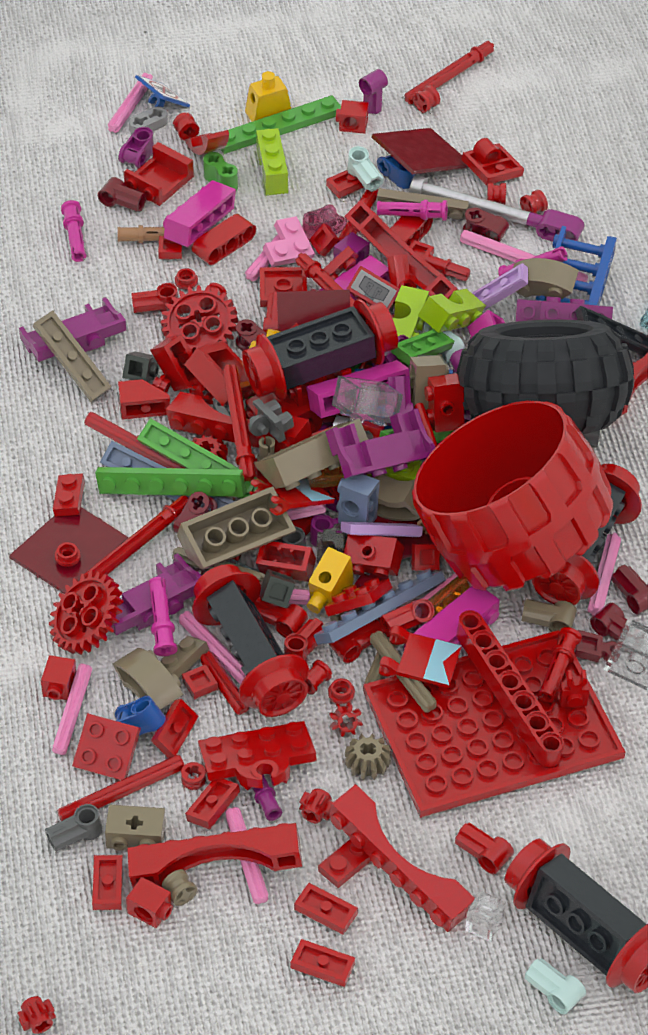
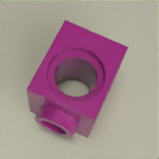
(357, 243)

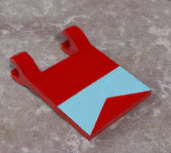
(294, 498)
(422, 658)

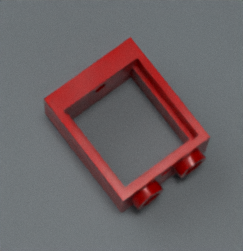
(208, 366)

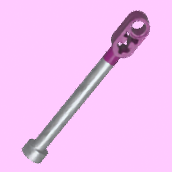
(546, 224)

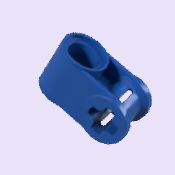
(395, 171)
(142, 714)

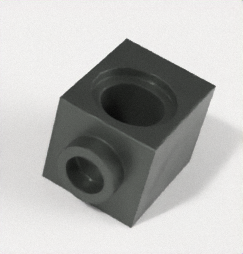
(277, 588)

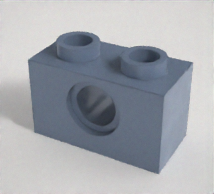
(358, 499)

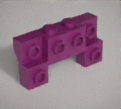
(554, 309)
(87, 328)
(376, 455)
(137, 601)

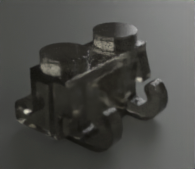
(331, 539)

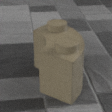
(548, 278)
(396, 499)
(148, 677)

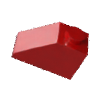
(141, 399)

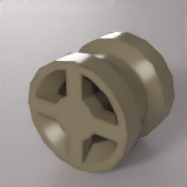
(181, 889)

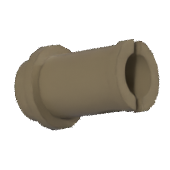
(266, 449)

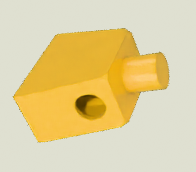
(267, 97)
(329, 578)

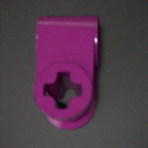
(137, 148)

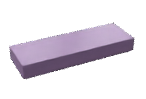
(503, 286)
(381, 529)

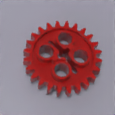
(194, 303)
(86, 612)

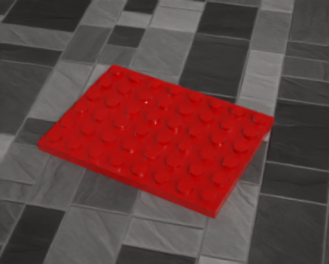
(468, 742)

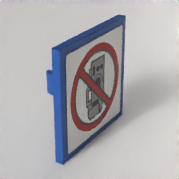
(161, 93)

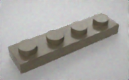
(456, 207)
(72, 356)

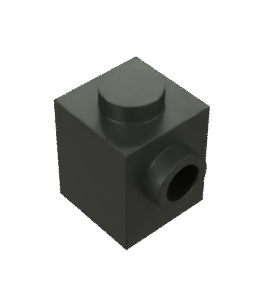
(140, 366)

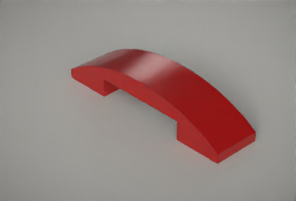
(208, 142)

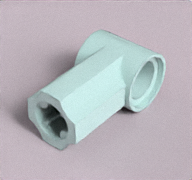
(361, 167)
(561, 991)

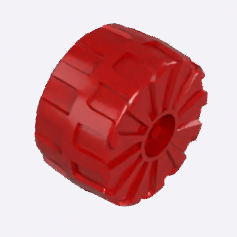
(513, 495)

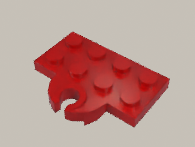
(257, 753)

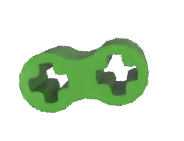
(220, 171)

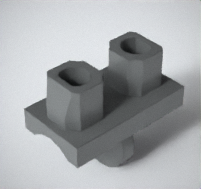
(270, 420)

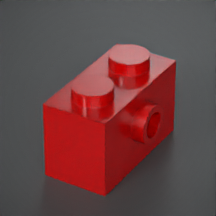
(171, 357)
(445, 402)
(374, 555)
(287, 559)

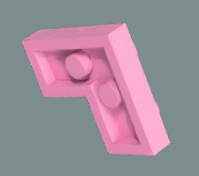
(292, 243)

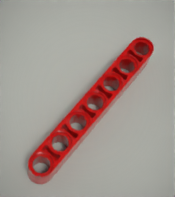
(512, 698)

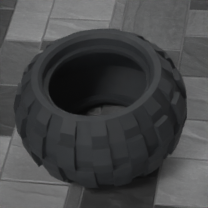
(552, 361)

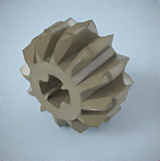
(367, 756)

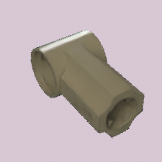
(549, 615)

